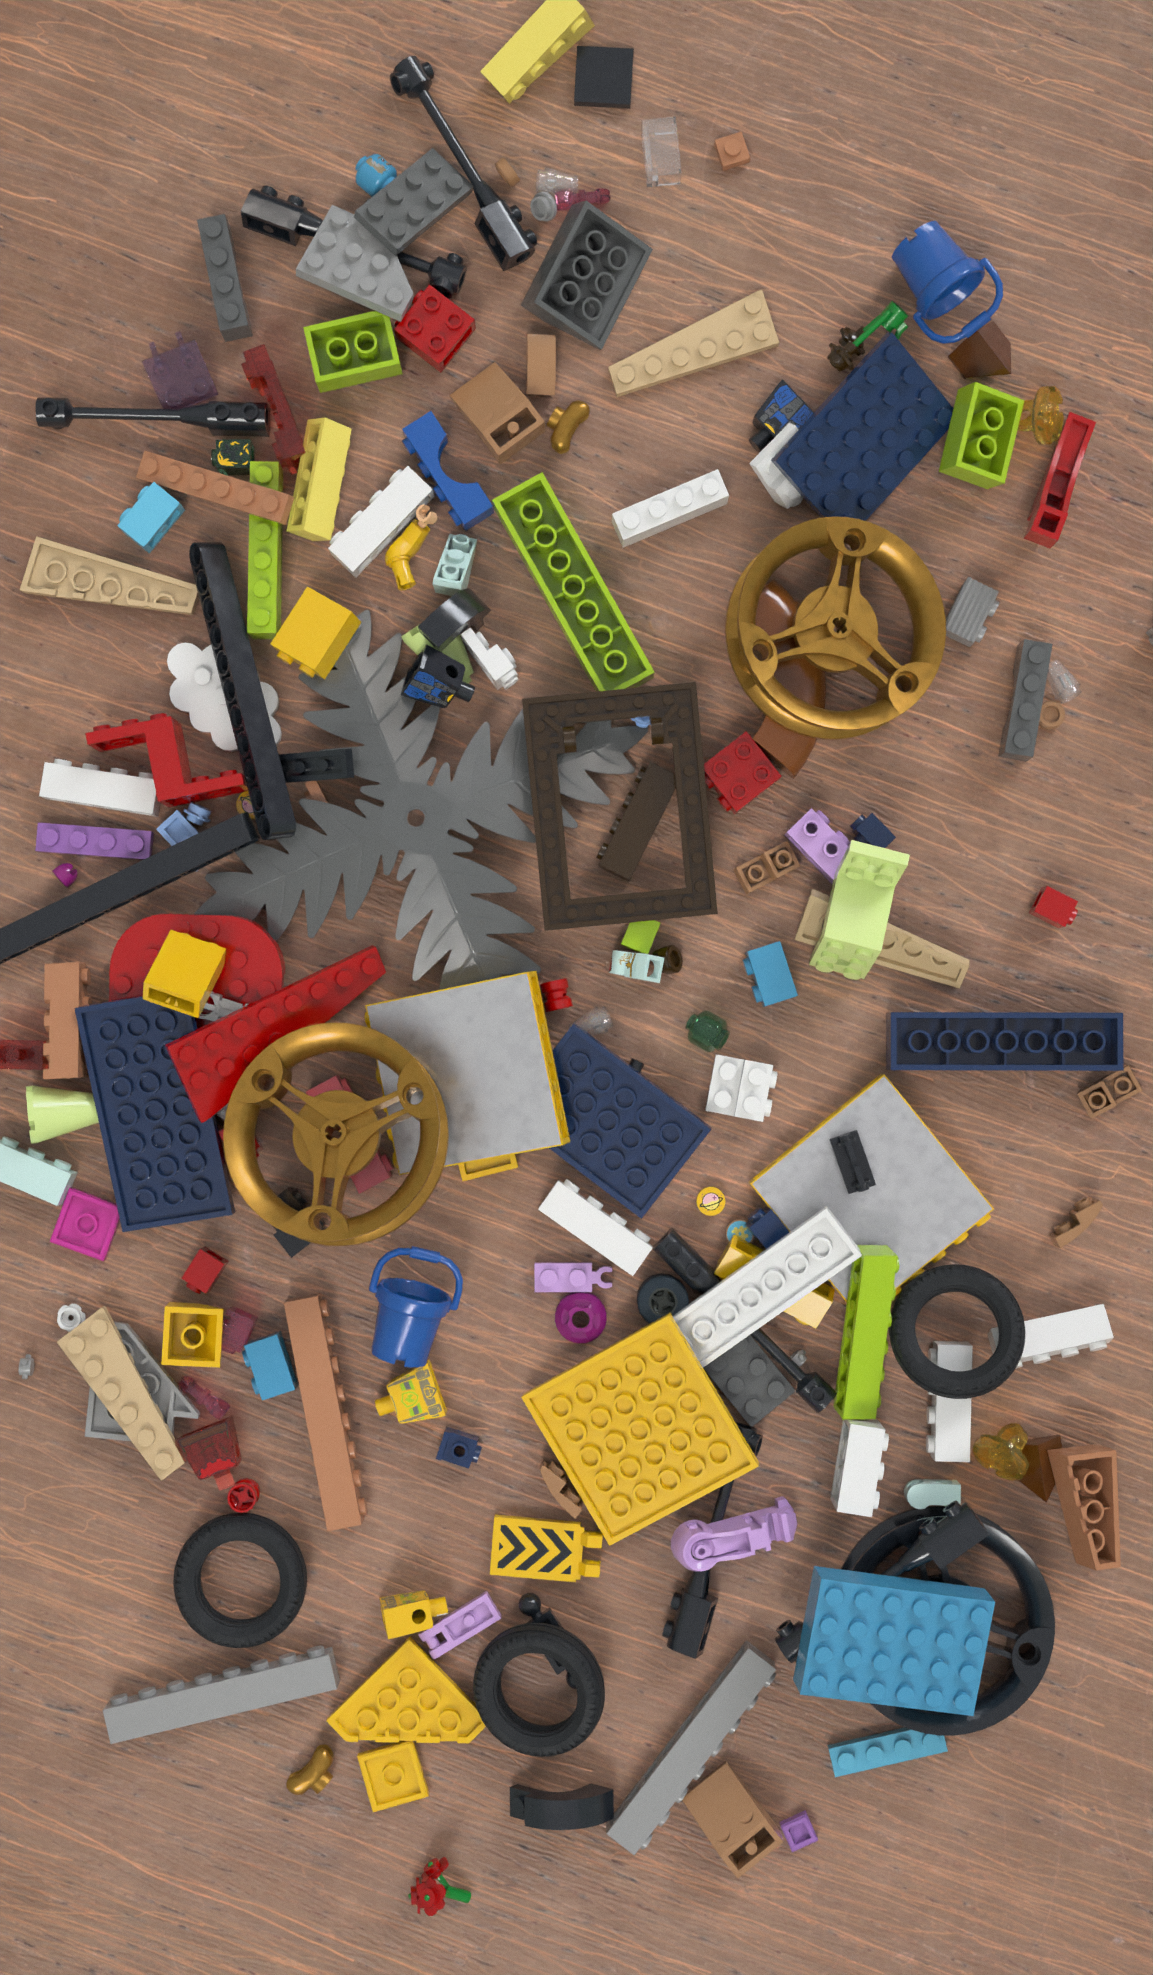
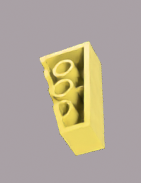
(537, 46)

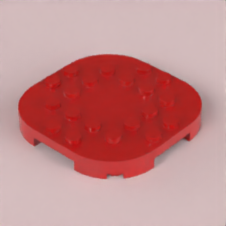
(251, 965)

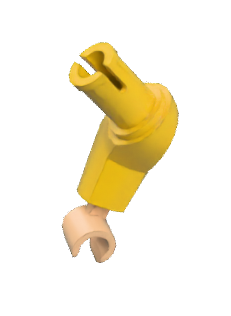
(407, 546)

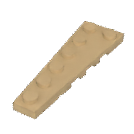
(84, 576)
(111, 1373)

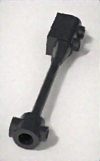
(289, 220)
(495, 220)
(220, 417)
(700, 1277)
(939, 1542)
(694, 1605)

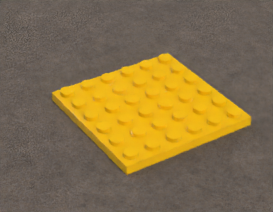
(640, 1429)

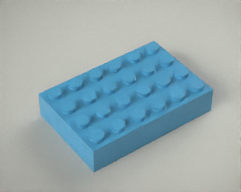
(893, 1641)

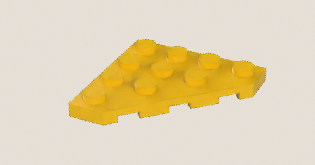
(407, 1702)

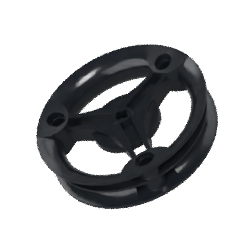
(1037, 1628)

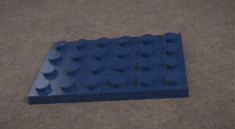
(866, 434)
(620, 1123)

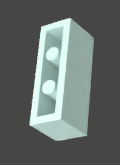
(34, 1173)

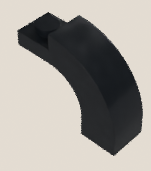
(453, 618)
(562, 1810)

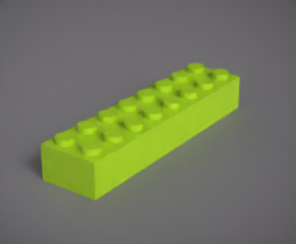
(572, 586)

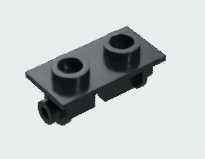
(852, 1162)

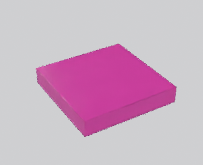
(86, 1224)

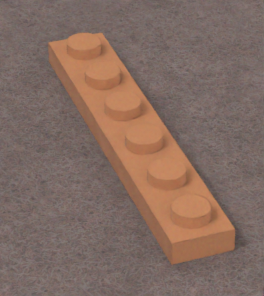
(215, 487)

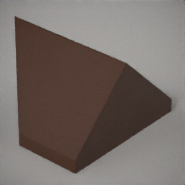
(983, 353)
(1040, 1475)

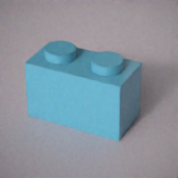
(150, 516)

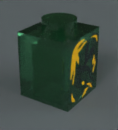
(233, 456)

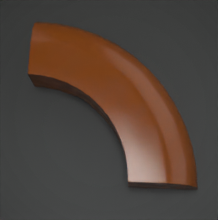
(798, 676)

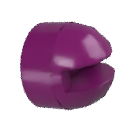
(65, 874)

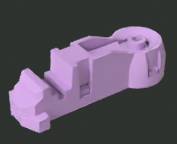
(702, 1545)

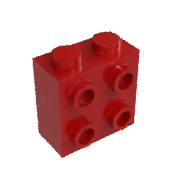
(434, 328)
(740, 773)

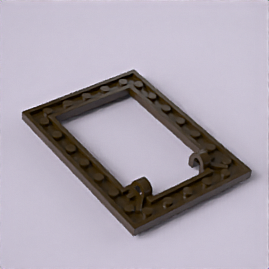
(551, 732)

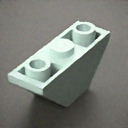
(455, 565)

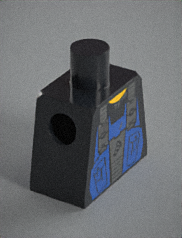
(777, 411)
(436, 679)

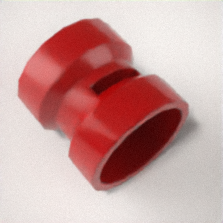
(555, 992)
(239, 1498)

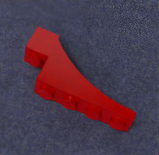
(1055, 491)

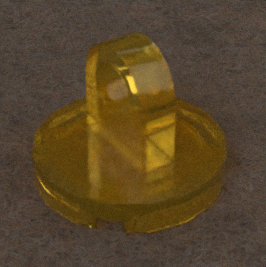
(1044, 415)
(1003, 1454)

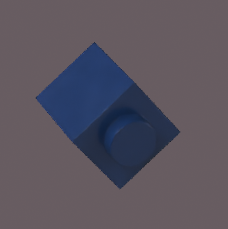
(765, 1227)

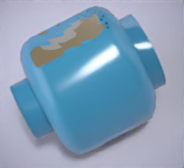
(374, 173)

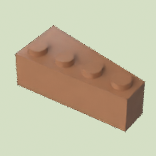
(64, 990)
(1089, 1502)

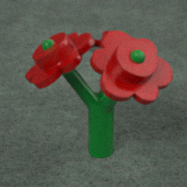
(430, 1894)

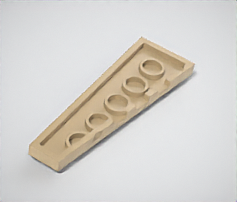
(715, 340)
(899, 949)

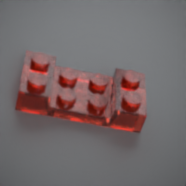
(262, 375)

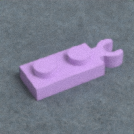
(568, 1276)

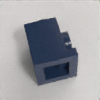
(871, 831)
(458, 1438)

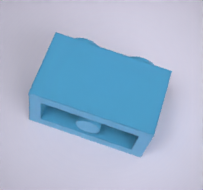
(770, 974)
(270, 1366)

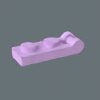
(461, 1624)

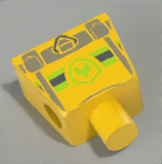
(413, 1396)
(399, 1615)

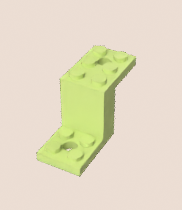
(858, 910)

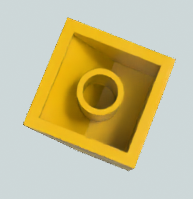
(192, 1335)

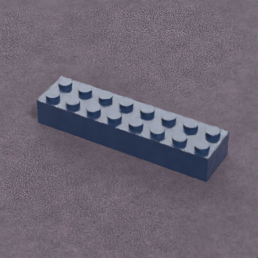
(1004, 1041)

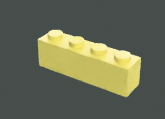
(319, 479)

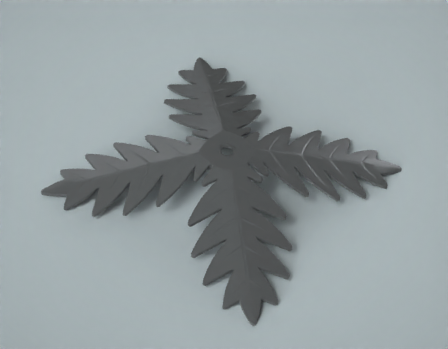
(355, 843)

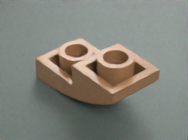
(540, 364)
(766, 867)
(1109, 1091)
(1083, 1215)
(555, 1481)

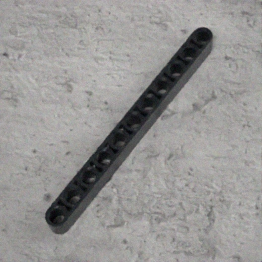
(242, 690)
(127, 885)

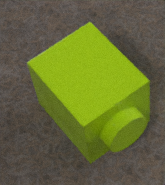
(640, 936)

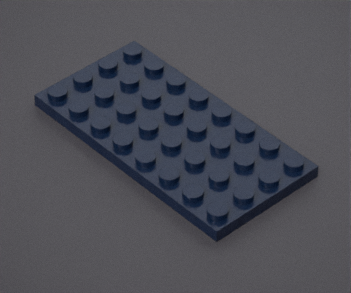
(156, 1149)

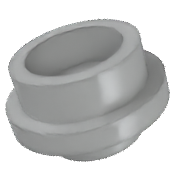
(543, 206)

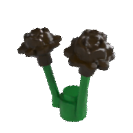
(852, 341)

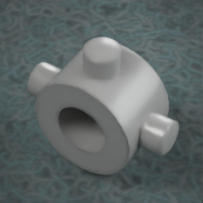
(799, 1357)
(26, 1366)

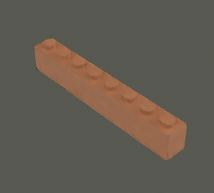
(324, 1411)

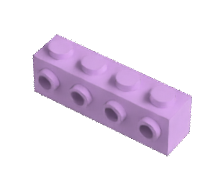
(819, 842)

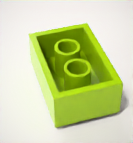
(352, 351)
(981, 435)

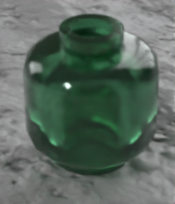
(707, 1031)

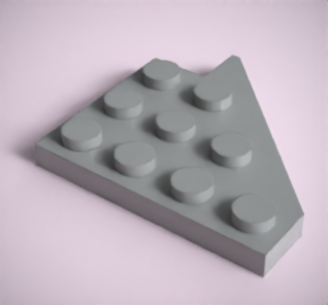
(356, 265)
(160, 1384)

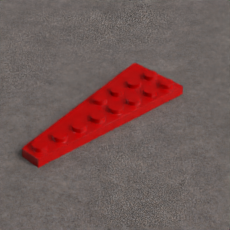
(219, 1052)

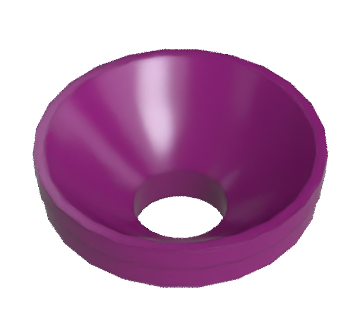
(580, 1302)

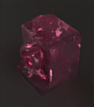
(237, 1330)

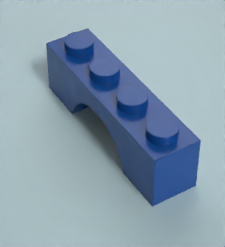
(467, 501)

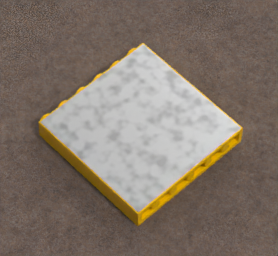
(489, 1061)
(919, 1192)

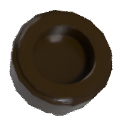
(672, 959)

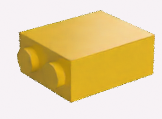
(315, 634)
(184, 973)

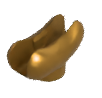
(565, 423)
(314, 1774)

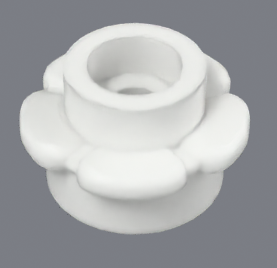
(64, 1313)

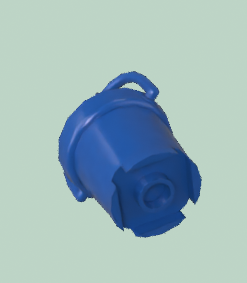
(943, 278)
(410, 1310)

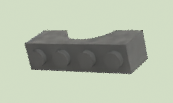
(224, 277)
(1023, 719)

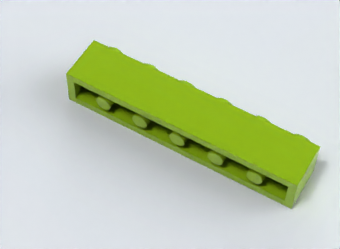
(265, 560)
(866, 1332)

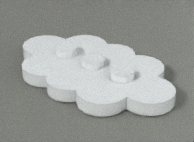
(202, 696)

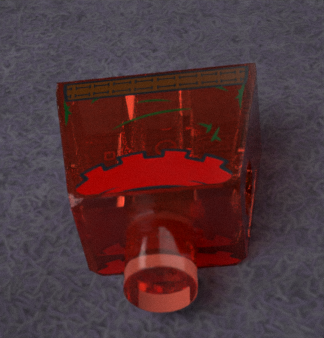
(213, 1451)

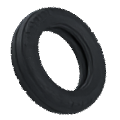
(982, 1286)
(216, 1626)
(507, 1725)

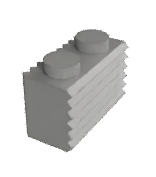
(969, 612)

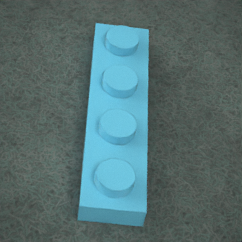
(883, 1750)

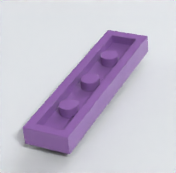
(94, 841)

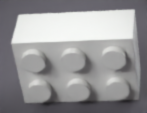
(859, 1466)

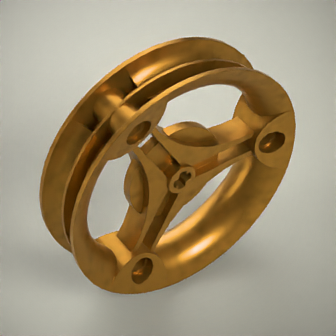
(856, 625)
(323, 1152)

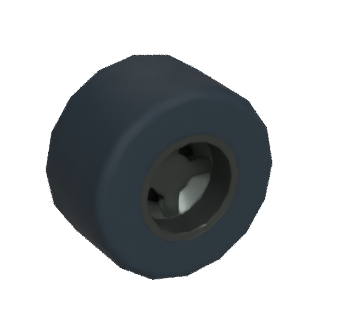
(671, 1297)

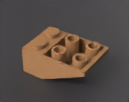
(498, 412)
(733, 1819)

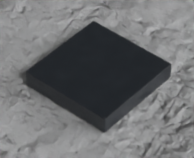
(603, 77)

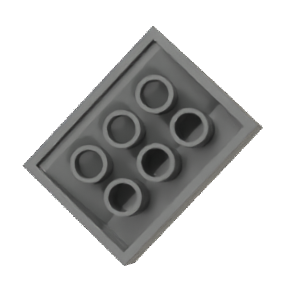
(587, 275)

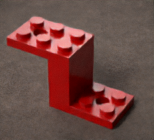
(167, 760)

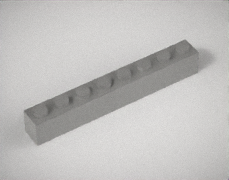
(221, 1694)
(690, 1748)

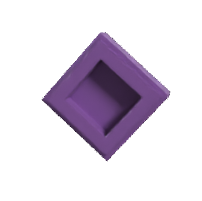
(798, 1831)

